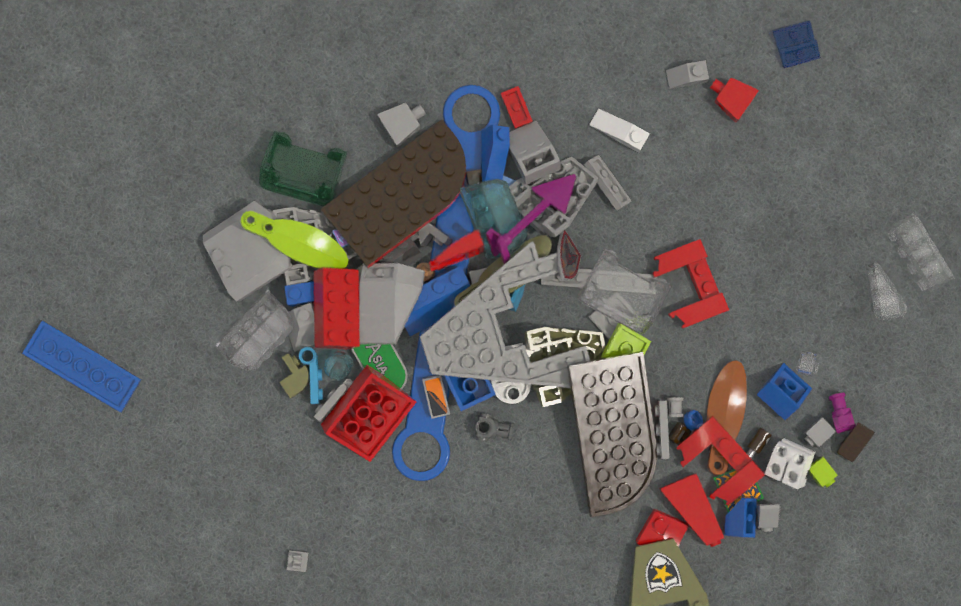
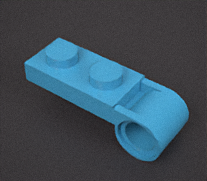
(316, 375)

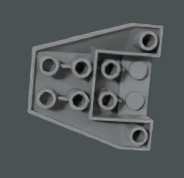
(386, 300)

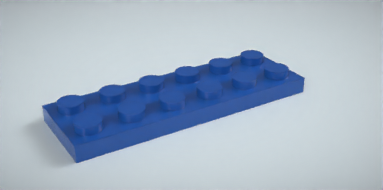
(81, 366)

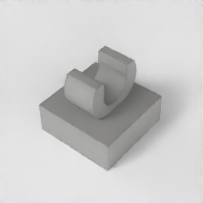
(297, 561)

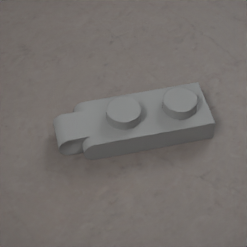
(334, 396)

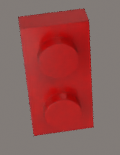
(516, 107)

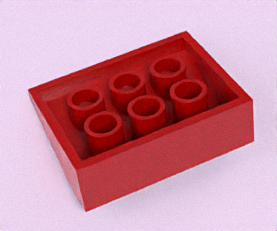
(368, 413)

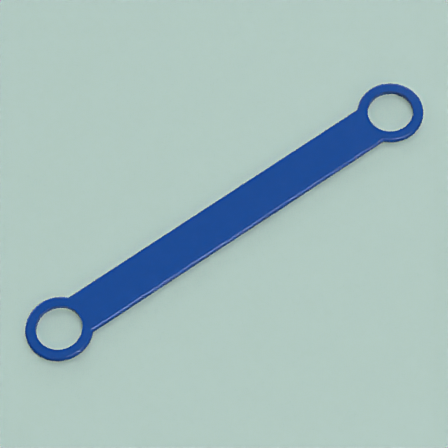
(455, 224)

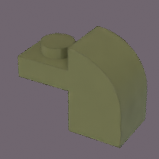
(298, 379)

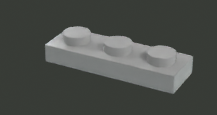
(608, 183)
(662, 429)

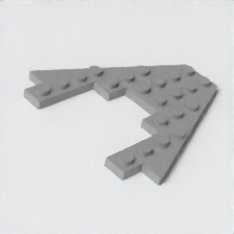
(470, 341)

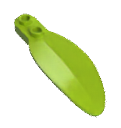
(298, 241)

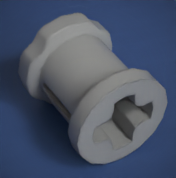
(675, 407)

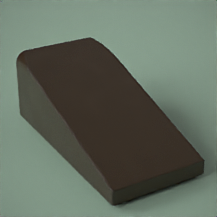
(855, 442)

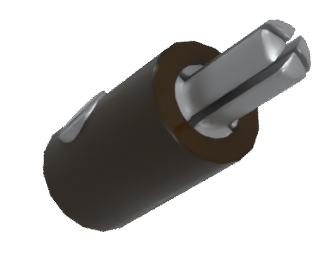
(758, 442)

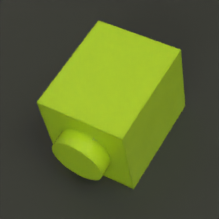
(822, 472)

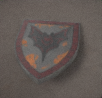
(568, 257)

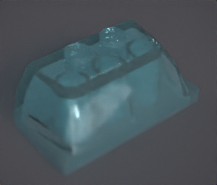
(500, 213)

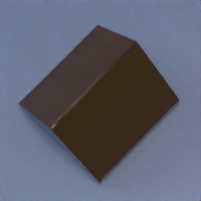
(679, 433)

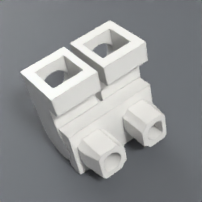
(790, 463)

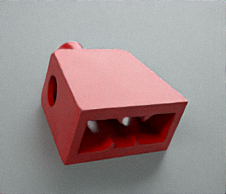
(733, 97)

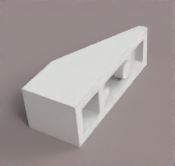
(619, 130)

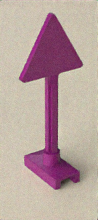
(553, 193)

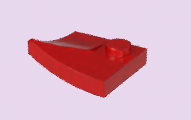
(661, 527)

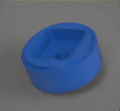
(693, 420)

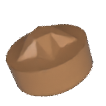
(428, 274)

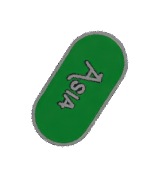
(383, 359)

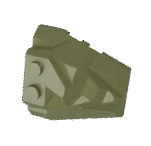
(552, 341)

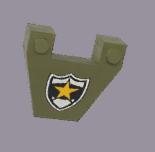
(664, 577)

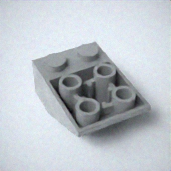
(533, 152)

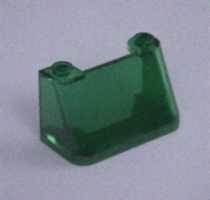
(301, 171)

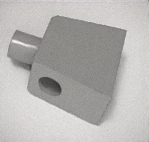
(401, 122)

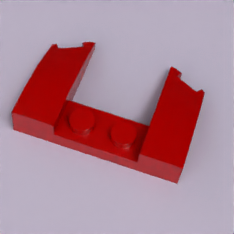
(459, 251)
(693, 257)
(714, 433)

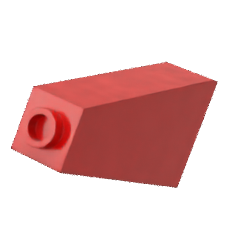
(693, 506)

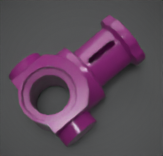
(842, 415)

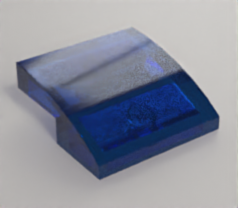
(800, 52)

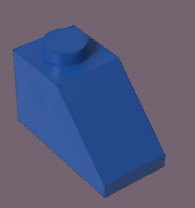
(741, 519)

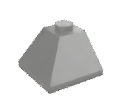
(303, 331)

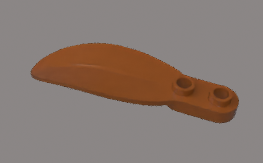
(728, 406)

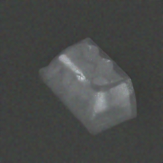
(257, 333)

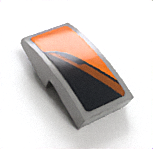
(436, 396)

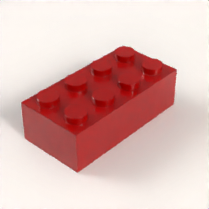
(336, 308)

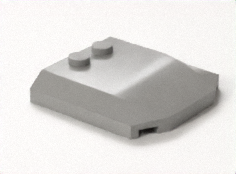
(244, 258)

